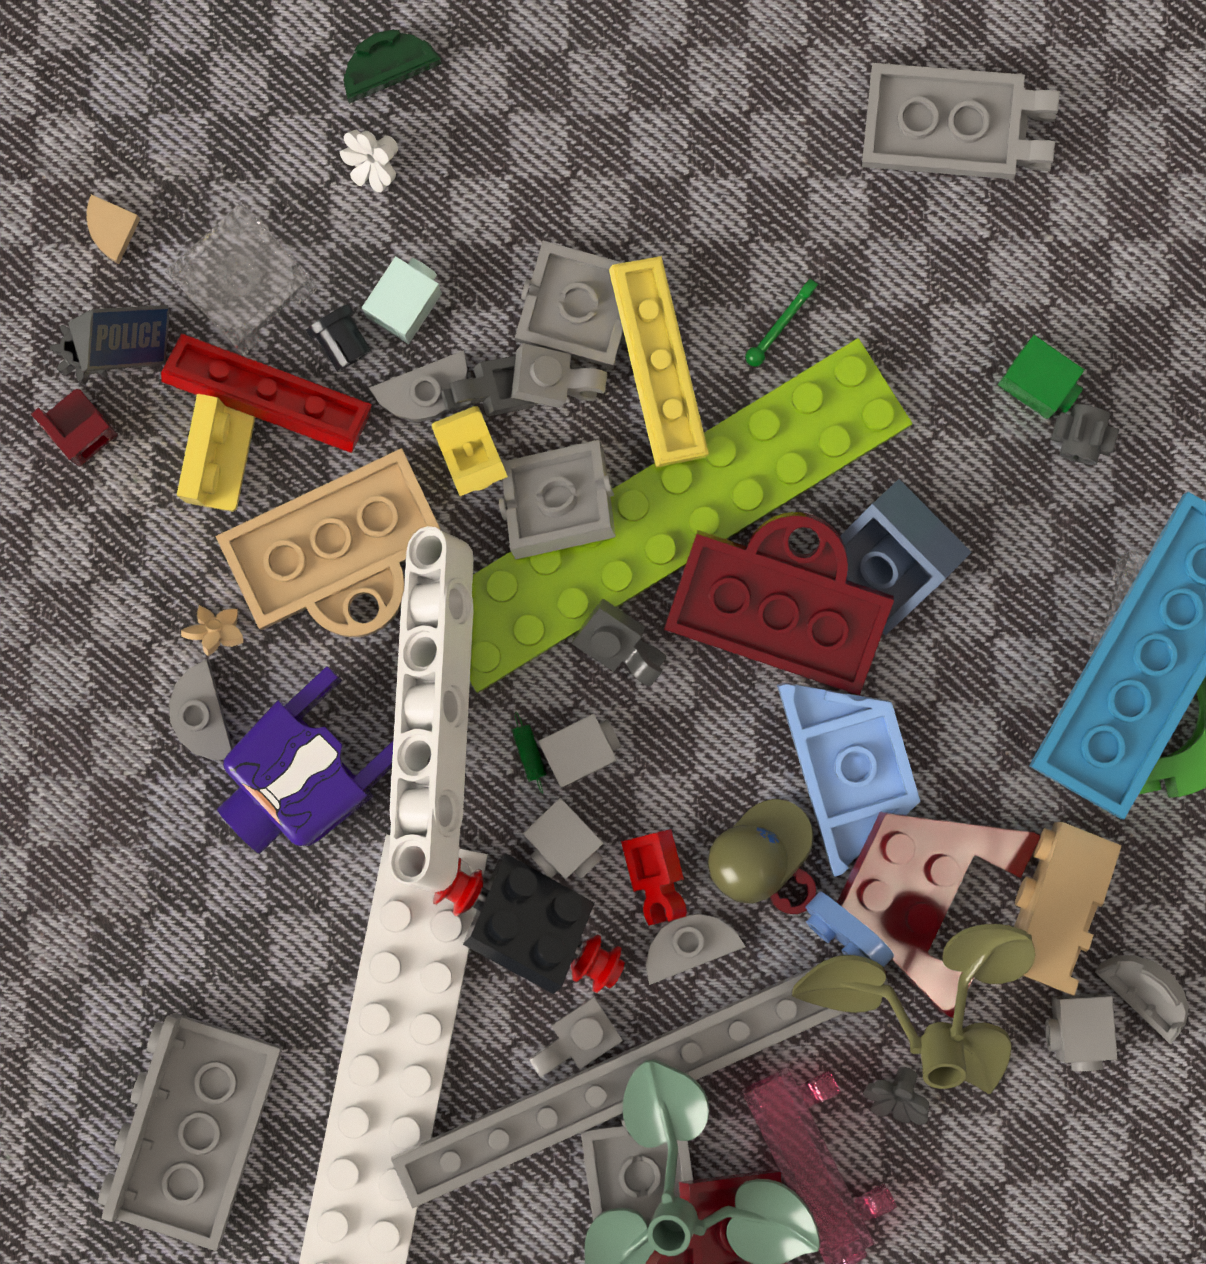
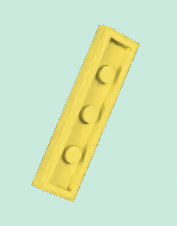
(658, 361)

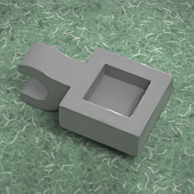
(546, 377)
(582, 1035)

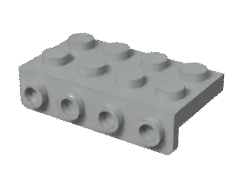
(190, 1130)

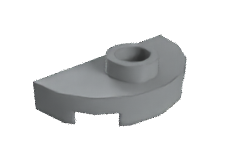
(418, 392)
(198, 713)
(688, 944)
(1149, 991)

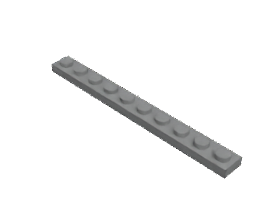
(599, 1091)

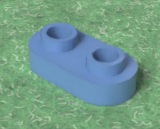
(833, 921)

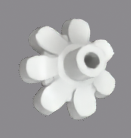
(370, 158)

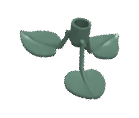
(768, 1218)

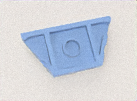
(849, 764)

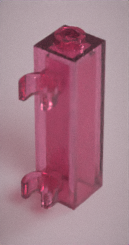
(808, 1166)

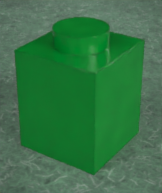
(1043, 378)

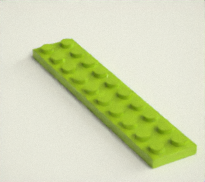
(752, 469)

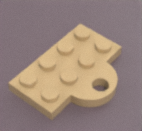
(332, 548)

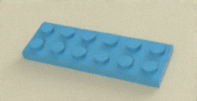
(1137, 674)

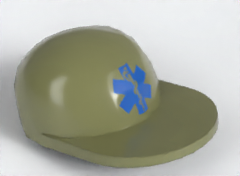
(761, 851)

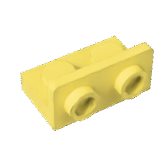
(215, 455)

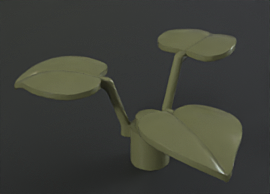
(947, 1051)

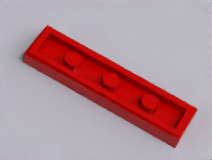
(266, 393)

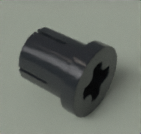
(340, 337)

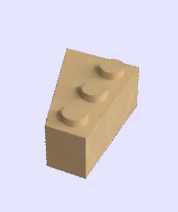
(1063, 900)

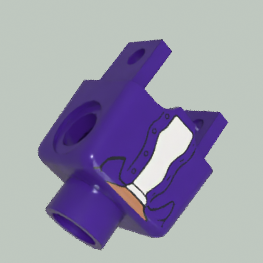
(295, 775)

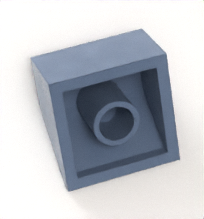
(901, 550)

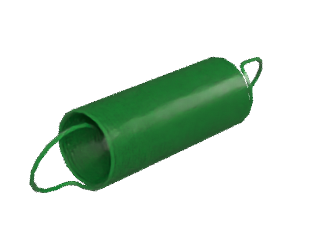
(529, 752)

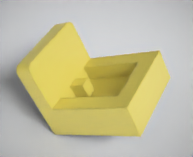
(469, 450)

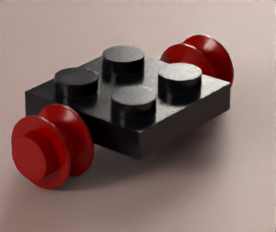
(532, 926)

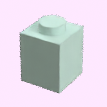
(403, 298)

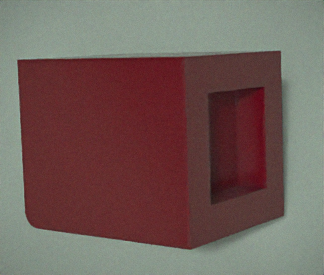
(76, 427)

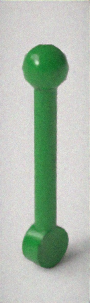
(756, 355)

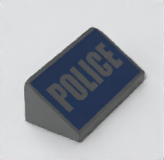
(121, 337)

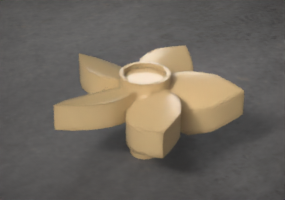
(215, 629)

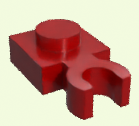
(653, 868)

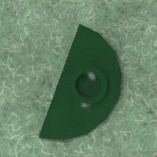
(385, 61)

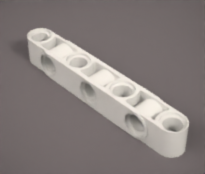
(431, 710)

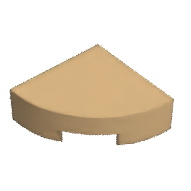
(110, 227)

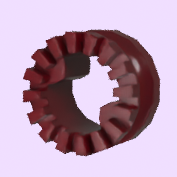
(783, 904)

